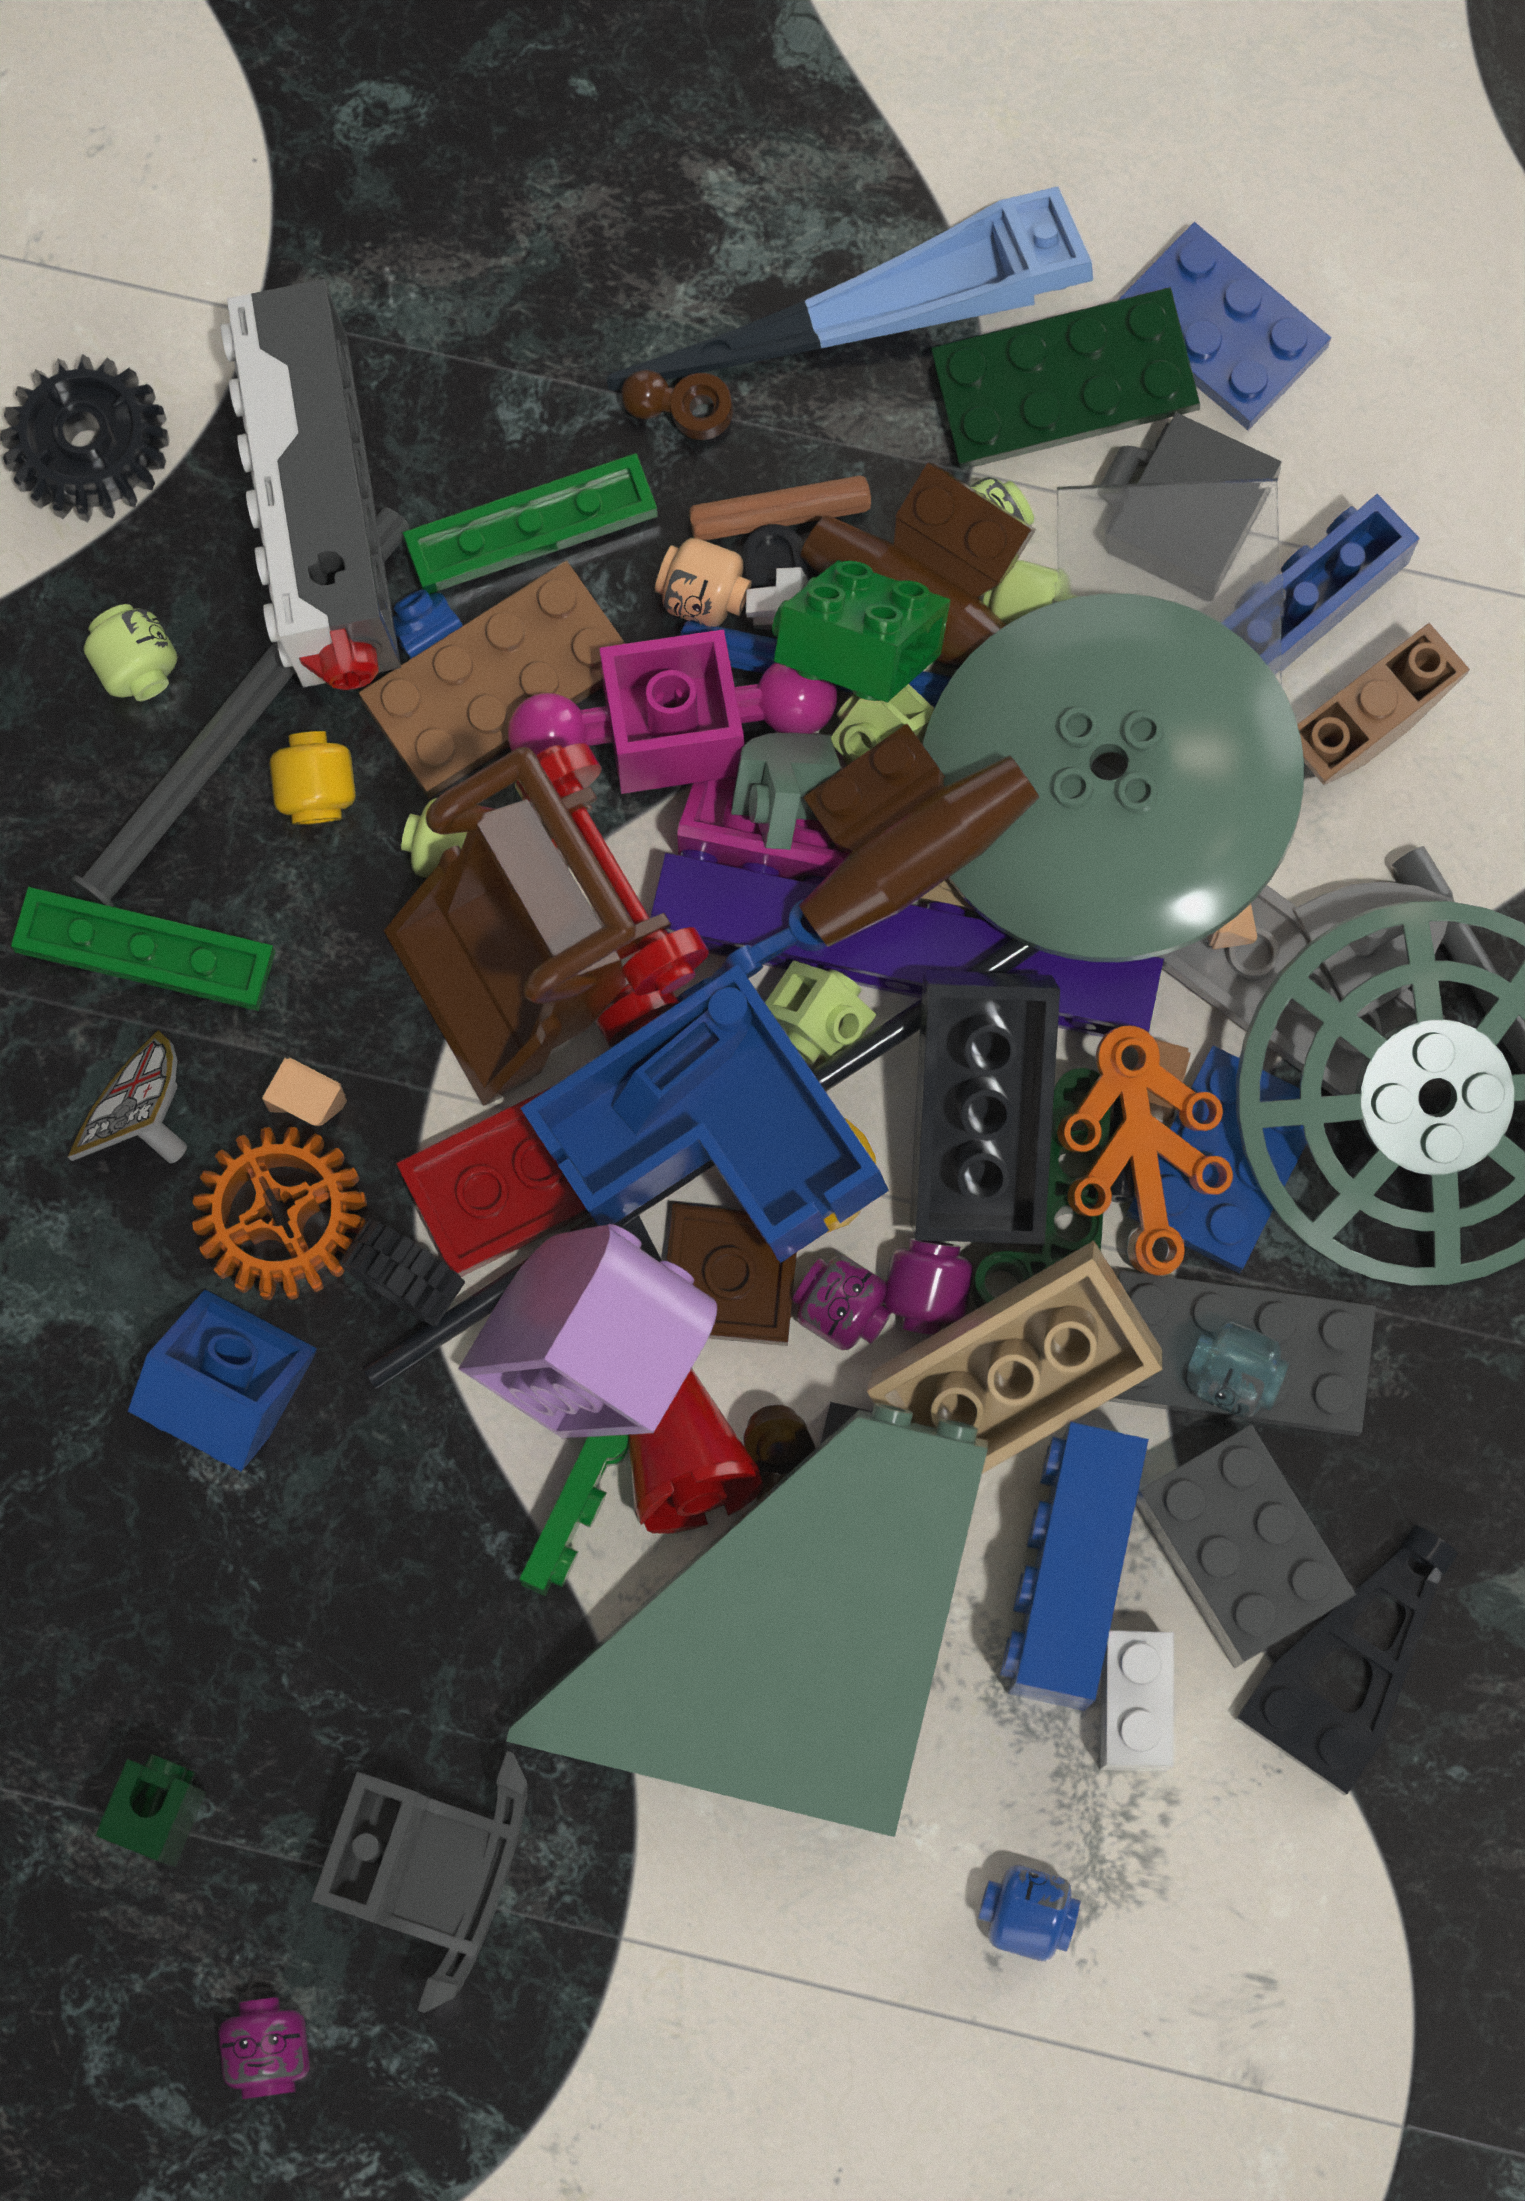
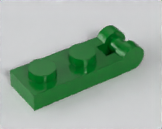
(576, 1505)

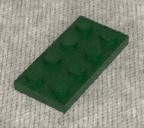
(1066, 378)

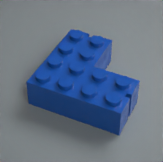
(753, 1117)

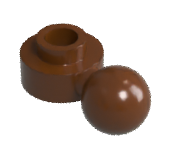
(648, 395)

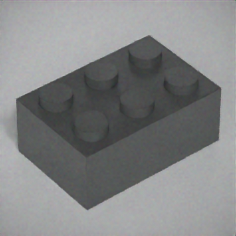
(1243, 1546)

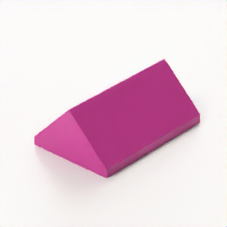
(735, 840)

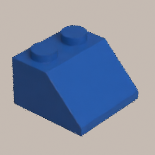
(220, 1379)

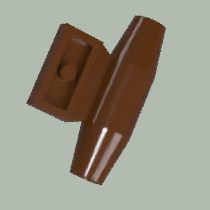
(943, 539)
(904, 830)

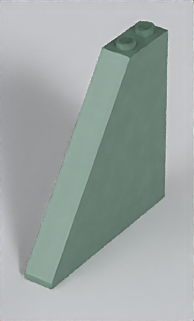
(794, 1641)

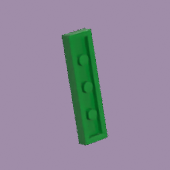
(530, 524)
(143, 948)

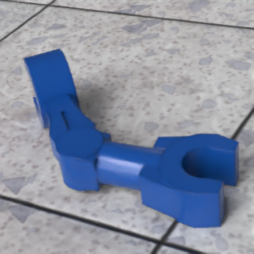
(752, 958)

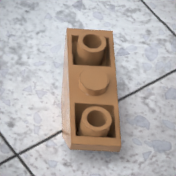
(1380, 705)

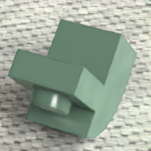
(775, 777)

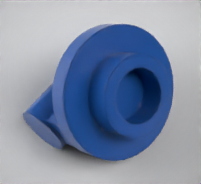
(423, 621)

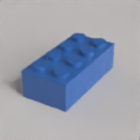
(1077, 1566)

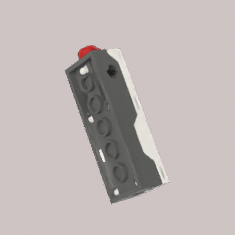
(310, 486)

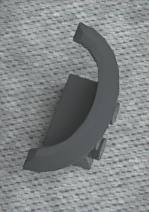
(425, 1868)

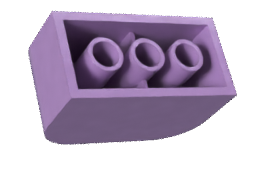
(593, 1335)

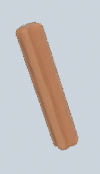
(780, 507)

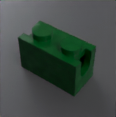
(152, 1809)

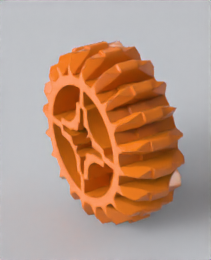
(252, 1226)

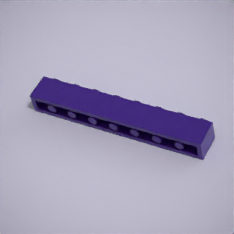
(753, 903)

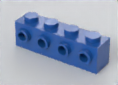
(1341, 572)

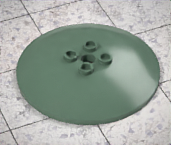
(1174, 839)

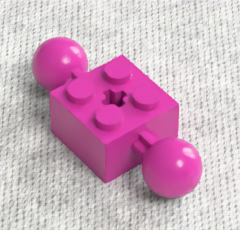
(674, 711)

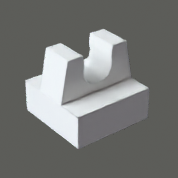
(764, 602)

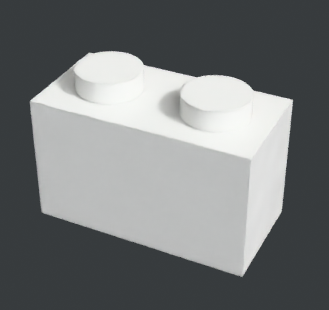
(1137, 1702)

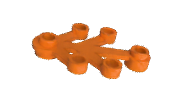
(1140, 1140)

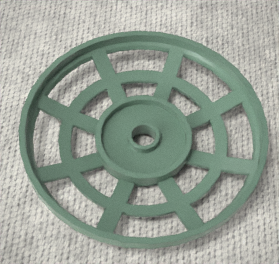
(1389, 1092)

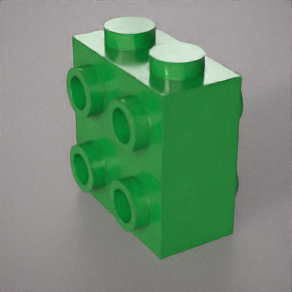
(861, 630)

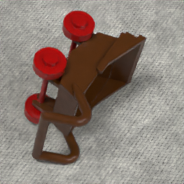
(510, 941)

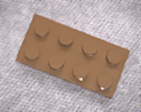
(457, 697)

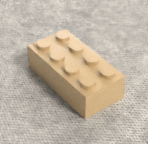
(1027, 1358)

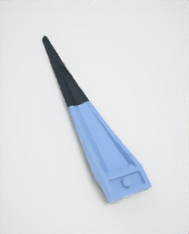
(966, 272)

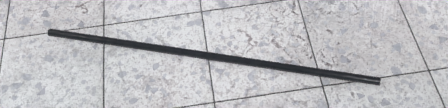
(828, 1074)

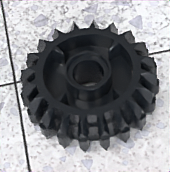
(76, 403)

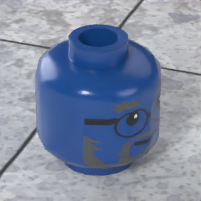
(1030, 1913)

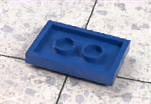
(1236, 328)
(1229, 1222)

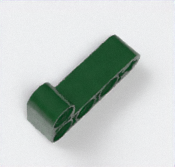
(1026, 1265)

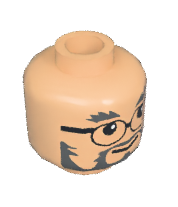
(702, 582)

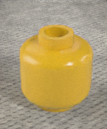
(312, 779)

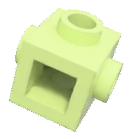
(870, 722)
(819, 1010)

